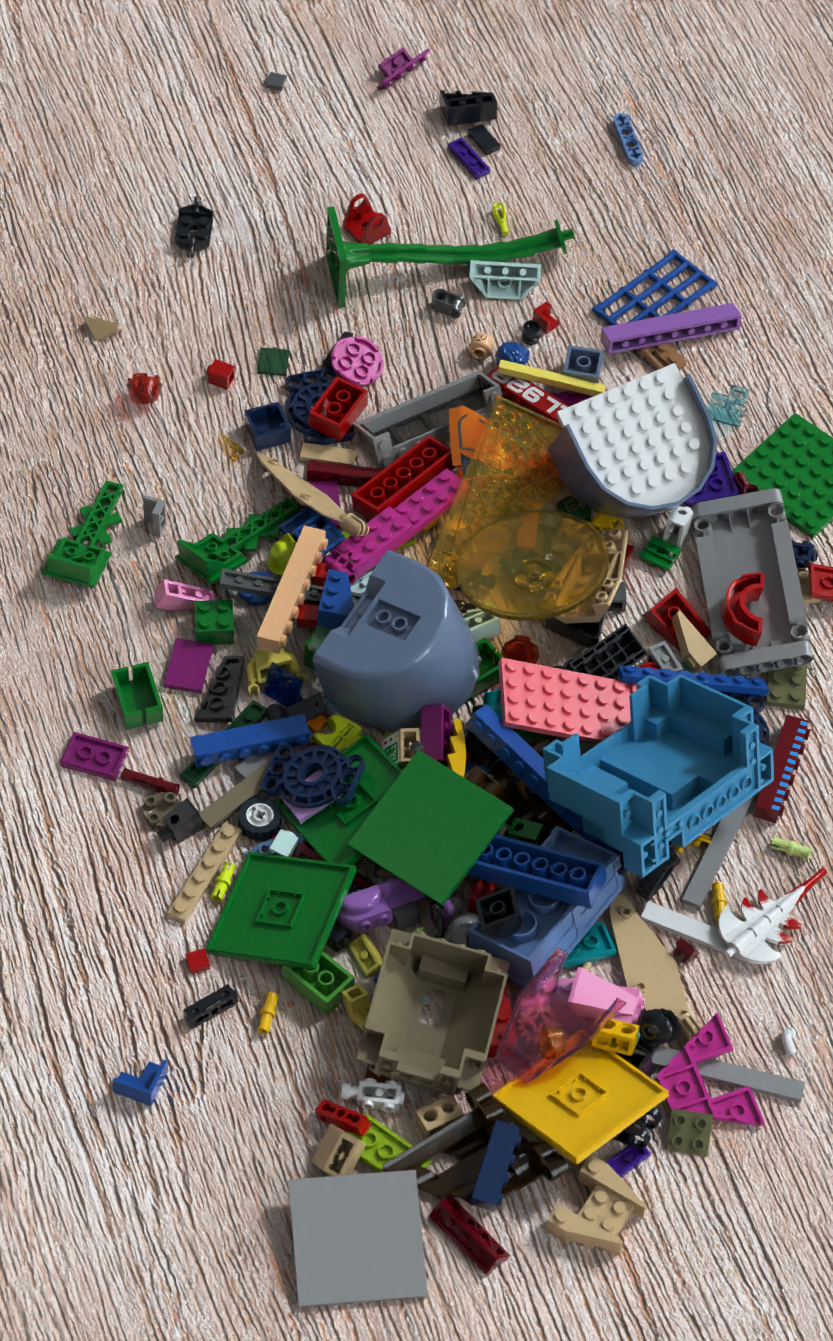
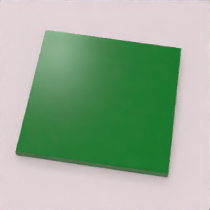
(336, 825)
(430, 827)
(281, 910)

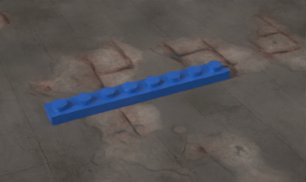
(718, 682)

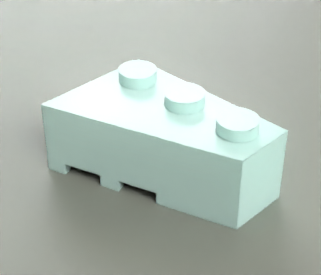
(482, 624)

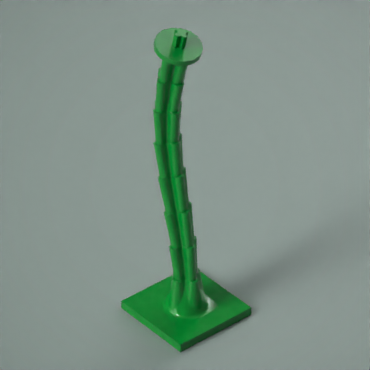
(346, 255)

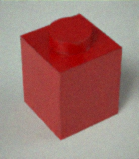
(221, 374)

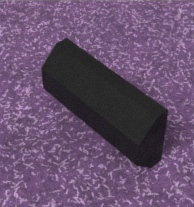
(605, 657)

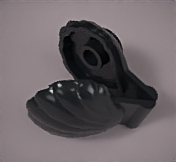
(656, 1028)

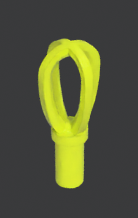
(501, 222)

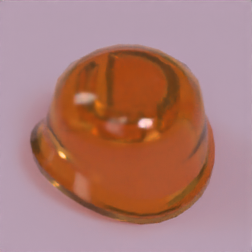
(552, 1041)

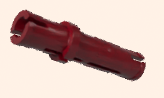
(158, 784)

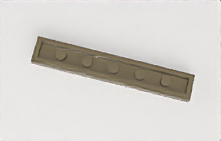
(235, 797)

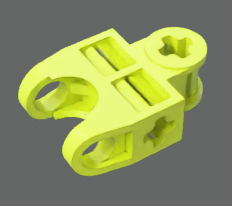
(342, 735)

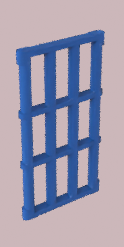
(658, 283)

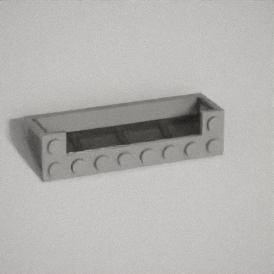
(403, 426)

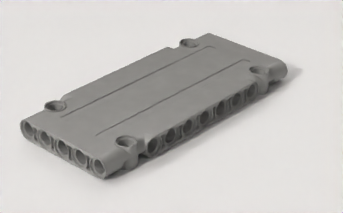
(746, 537)

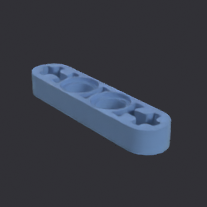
(628, 139)

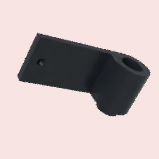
(308, 707)

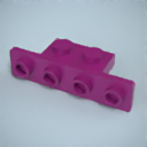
(397, 64)

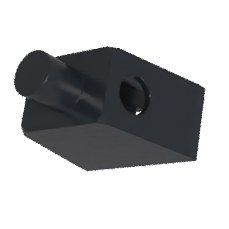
(181, 823)

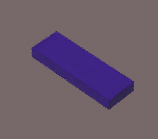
(468, 158)
(628, 1159)

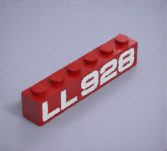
(528, 395)

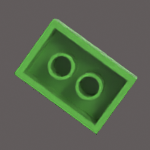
(320, 986)

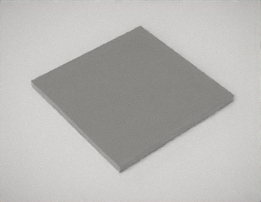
(357, 1238)

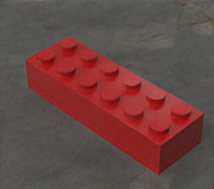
(402, 477)

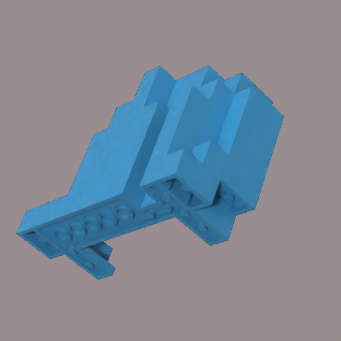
(664, 773)

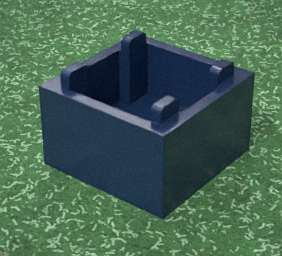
(267, 426)

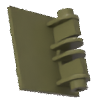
(689, 1132)

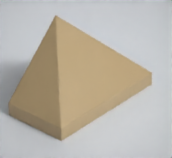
(102, 328)

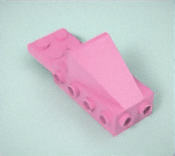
(592, 995)

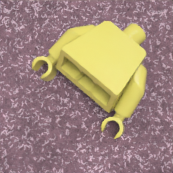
(259, 667)

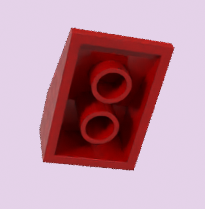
(661, 612)

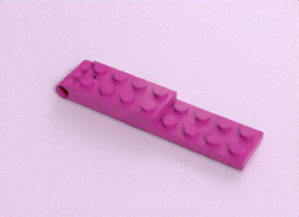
(394, 527)

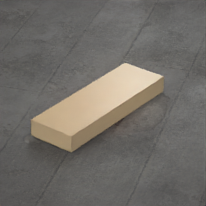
(327, 454)

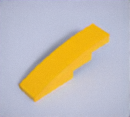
(457, 759)

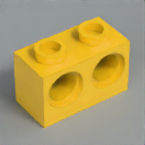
(617, 1037)

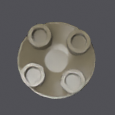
(157, 806)

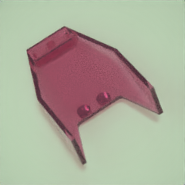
(539, 1005)

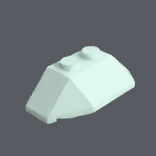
(504, 279)

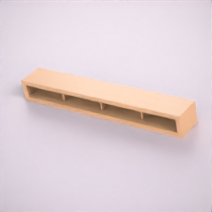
(291, 589)

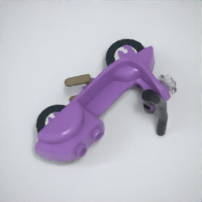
(372, 906)

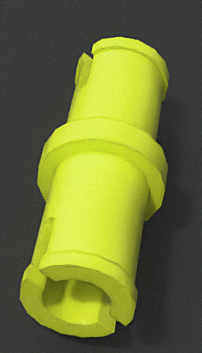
(223, 881)

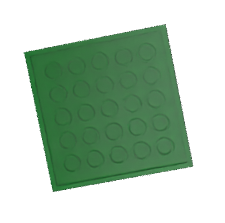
(800, 465)

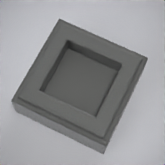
(276, 81)

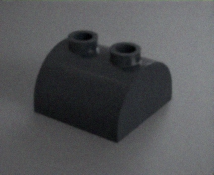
(499, 913)

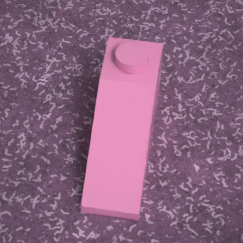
(180, 596)

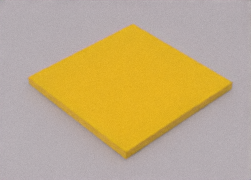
(582, 1101)

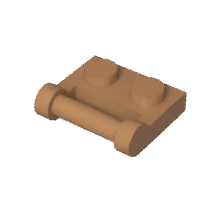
(665, 354)

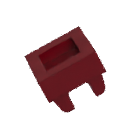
(686, 948)

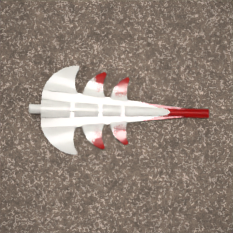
(749, 936)

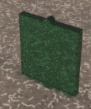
(273, 361)

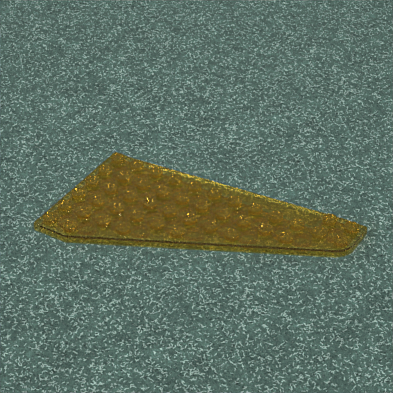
(504, 477)

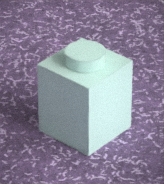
(284, 844)

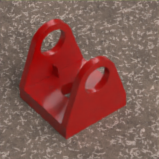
(364, 216)

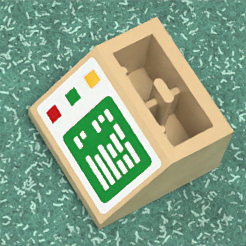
(398, 744)

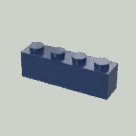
(495, 1165)

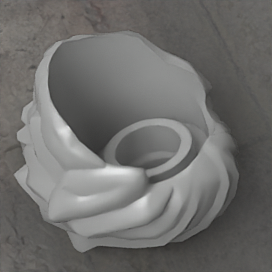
(459, 928)

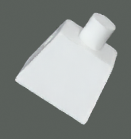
(679, 519)

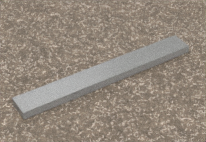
(715, 855)
(739, 1076)

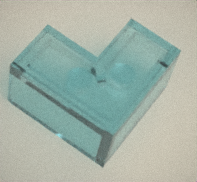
(731, 408)

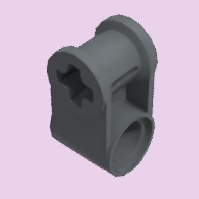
(446, 303)

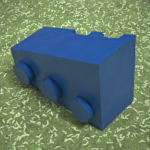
(335, 600)

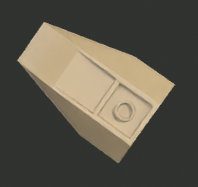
(598, 604)

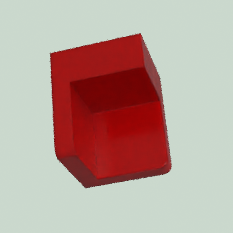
(543, 317)

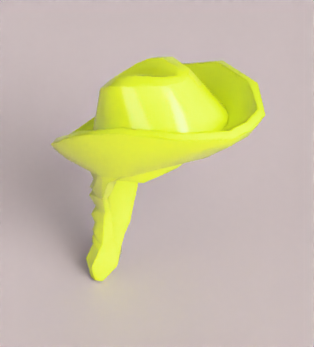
(280, 554)

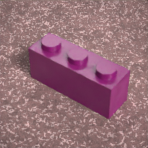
(436, 732)

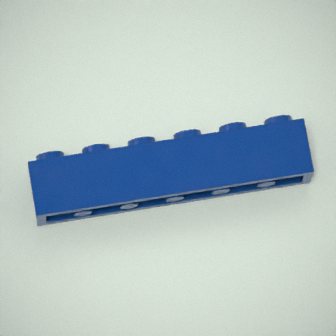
(249, 740)

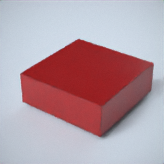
(197, 961)

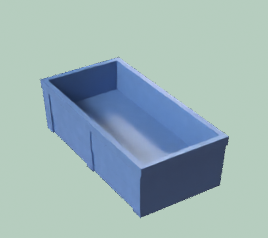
(549, 921)

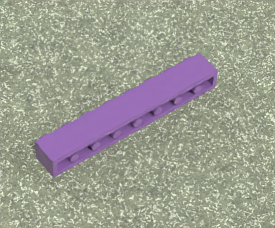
(670, 328)

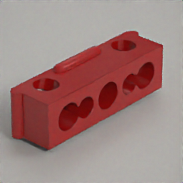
(342, 1118)

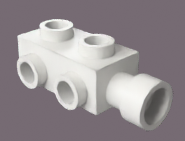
(375, 1095)

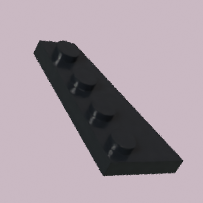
(223, 693)

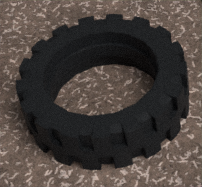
(654, 880)

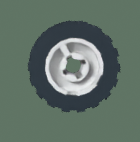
(253, 826)

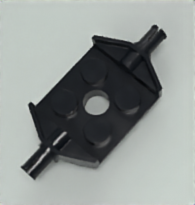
(194, 218)

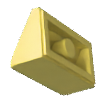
(366, 955)

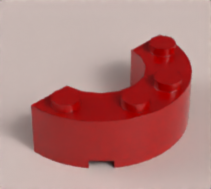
(308, 613)
(735, 614)

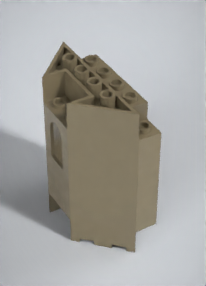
(418, 1053)

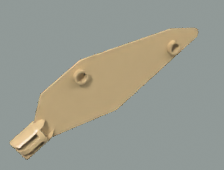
(313, 497)
(649, 965)

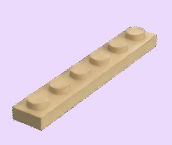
(204, 873)

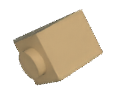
(693, 646)

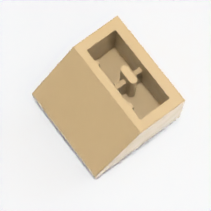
(338, 1152)

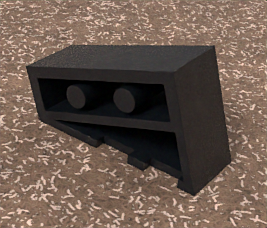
(467, 108)
(585, 634)

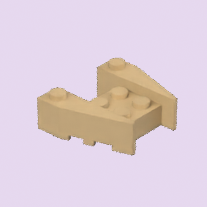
(603, 1212)

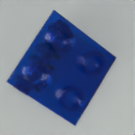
(283, 686)

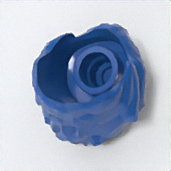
(513, 353)

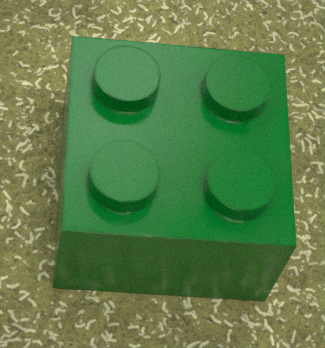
(214, 621)

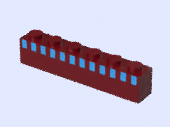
(785, 761)

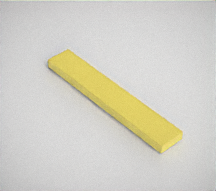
(550, 378)

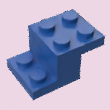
(308, 518)

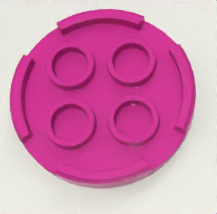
(357, 360)

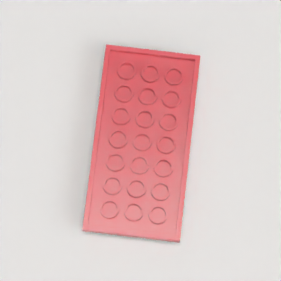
(562, 701)

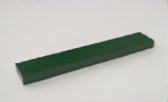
(252, 714)

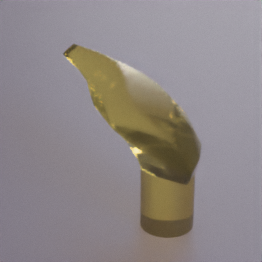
(237, 449)

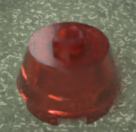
(144, 388)
(521, 650)

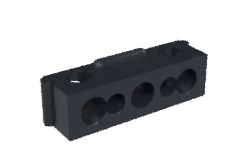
(210, 1006)

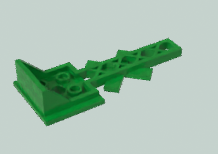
(213, 553)
(80, 562)

